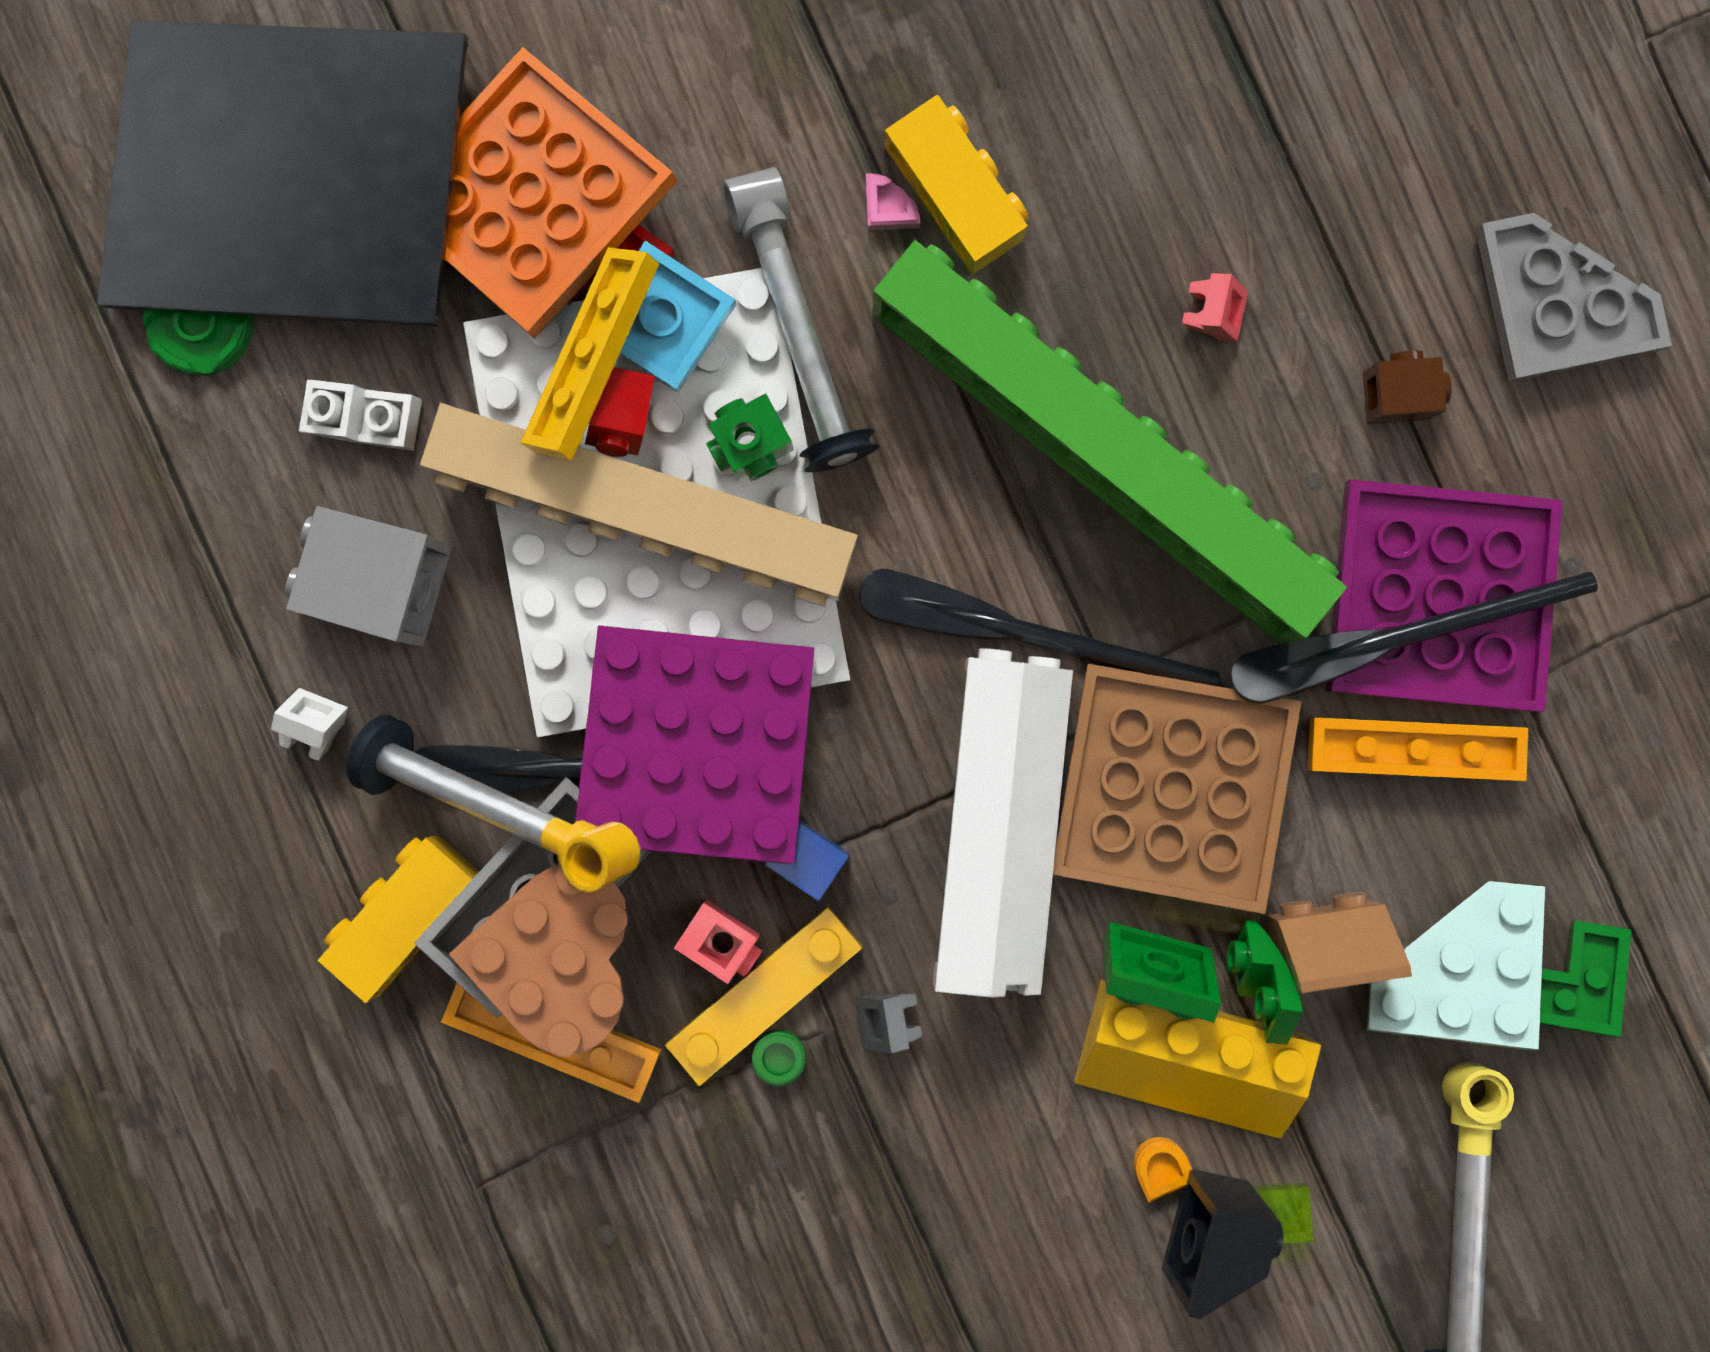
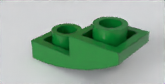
(1266, 977)

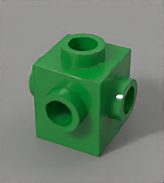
(743, 419)

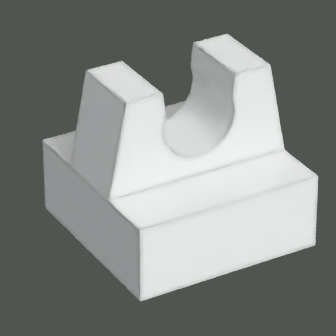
(308, 720)

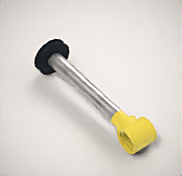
(1471, 1196)

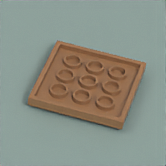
(1175, 789)

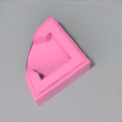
(889, 205)

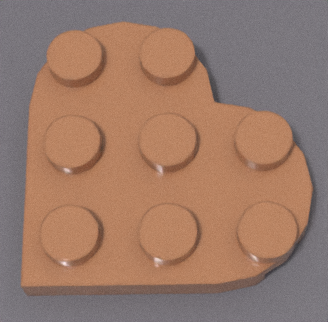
(550, 962)

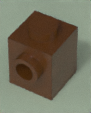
(1406, 388)

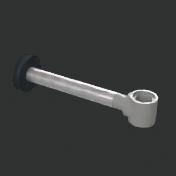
(760, 211)

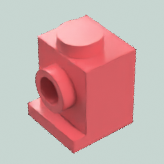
(699, 945)

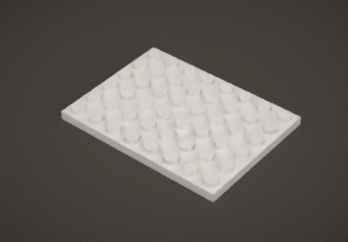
(576, 580)

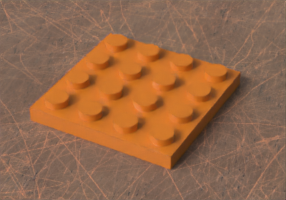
(542, 191)

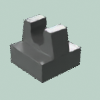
(884, 1021)

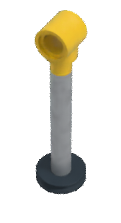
(587, 853)

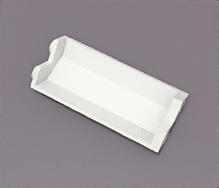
(1003, 826)

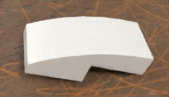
(360, 415)

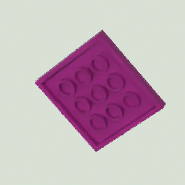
(1433, 552)
(697, 742)

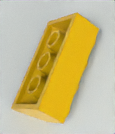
(1197, 1065)

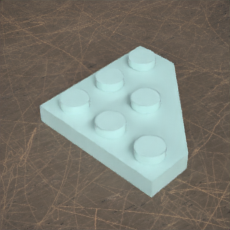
(1472, 974)

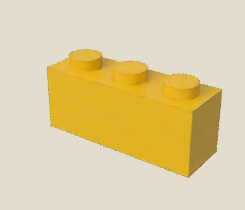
(956, 183)
(396, 913)

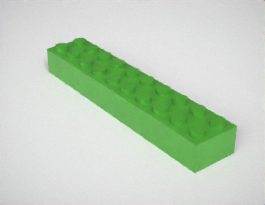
(1105, 445)

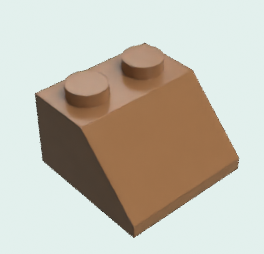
(1338, 942)

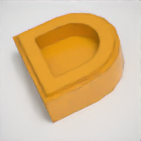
(1160, 1167)

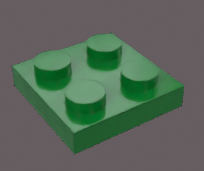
(1160, 972)

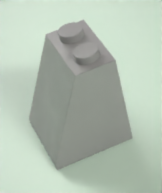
(367, 576)

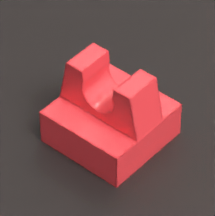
(1223, 307)

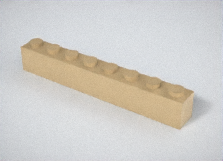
(642, 504)

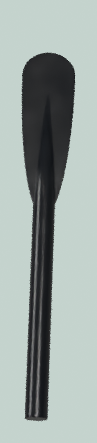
(943, 610)
(1313, 661)
(503, 767)

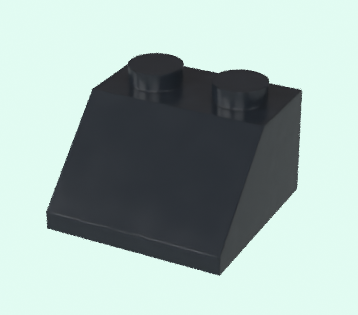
(1219, 1242)

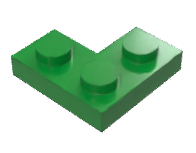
(1593, 986)

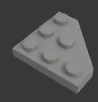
(1562, 301)

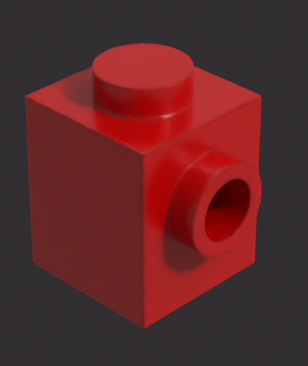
(621, 414)

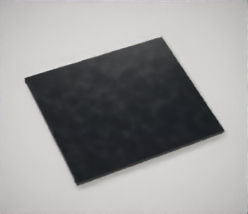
(283, 172)

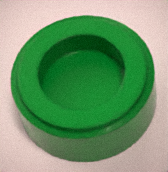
(779, 1057)

